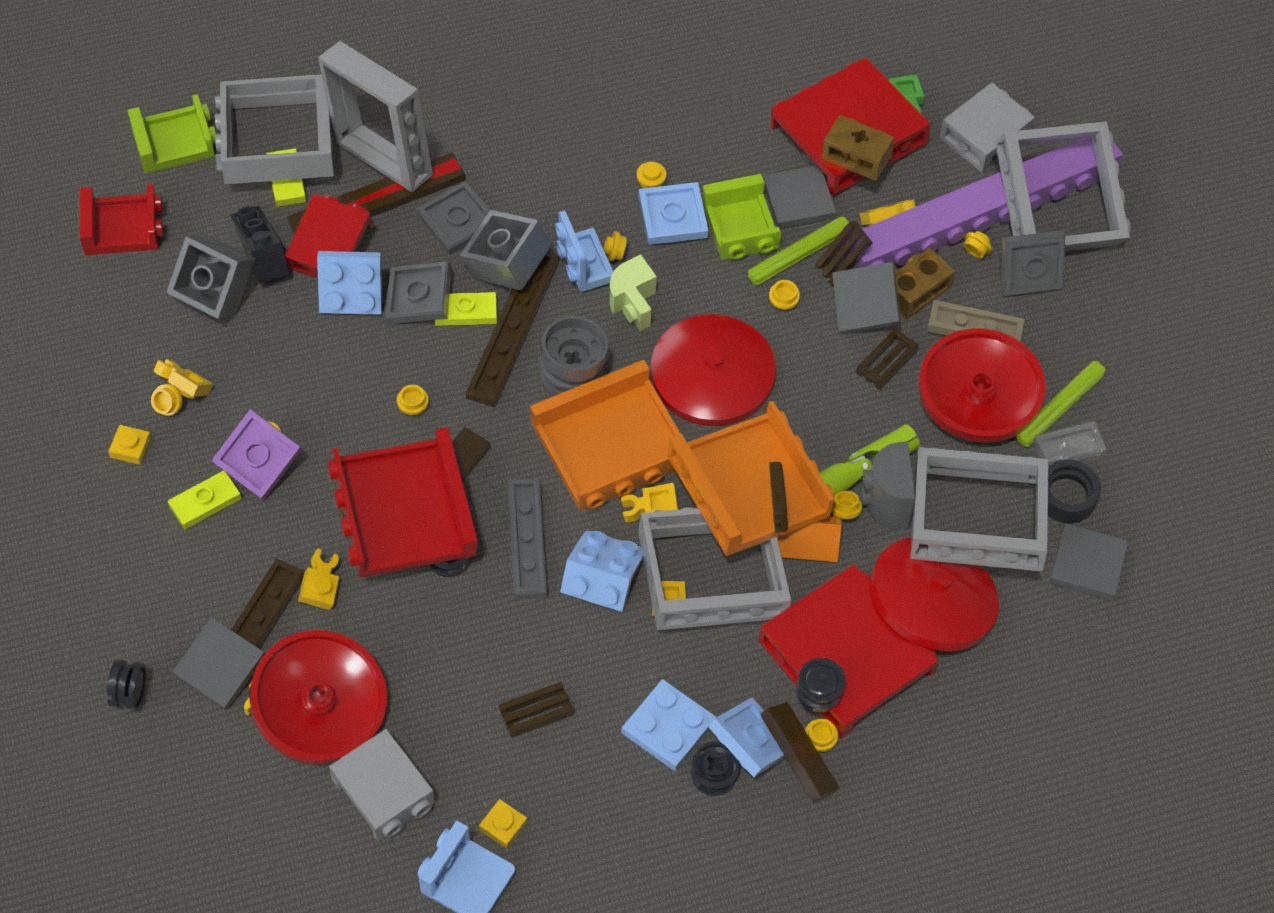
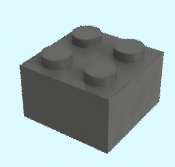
(506, 249)
(210, 275)

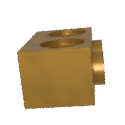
(921, 286)

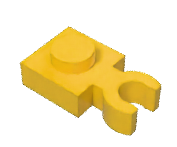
(876, 215)
(185, 380)
(654, 498)
(318, 584)

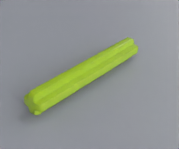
(796, 251)
(1062, 402)

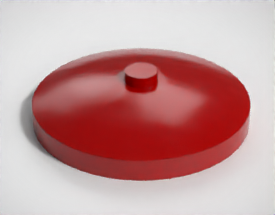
(713, 370)
(981, 385)
(933, 601)
(317, 696)

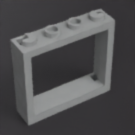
(268, 93)
(407, 161)
(1108, 169)
(977, 548)
(713, 609)

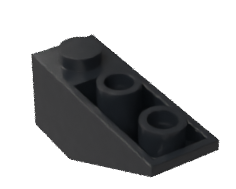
(261, 243)

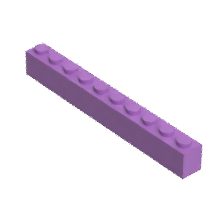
(979, 205)

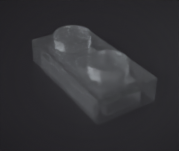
(1070, 443)

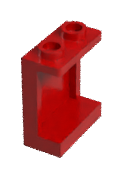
(120, 222)
(326, 227)

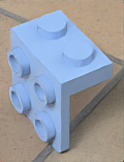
(584, 255)
(601, 570)
(464, 873)

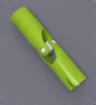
(844, 475)

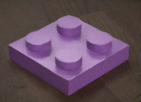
(257, 454)

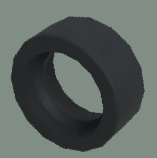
(1086, 477)

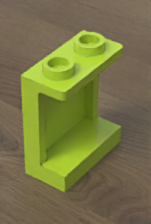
(173, 136)
(740, 217)

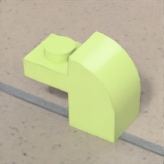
(630, 287)

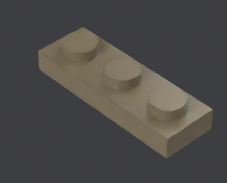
(950, 318)

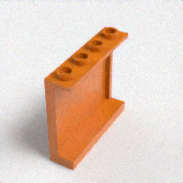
(606, 435)
(731, 479)

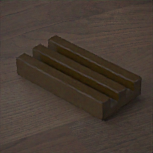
(842, 247)
(873, 375)
(778, 497)
(532, 698)

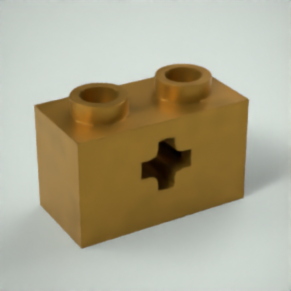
(858, 147)

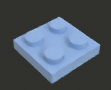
(673, 213)
(349, 282)
(668, 725)
(748, 737)

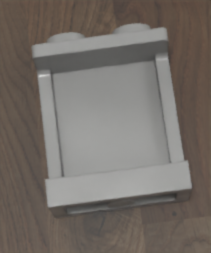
(980, 122)
(383, 785)

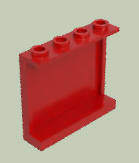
(857, 94)
(403, 506)
(845, 626)

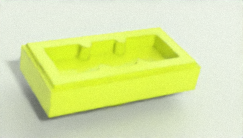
(288, 191)
(470, 309)
(204, 500)

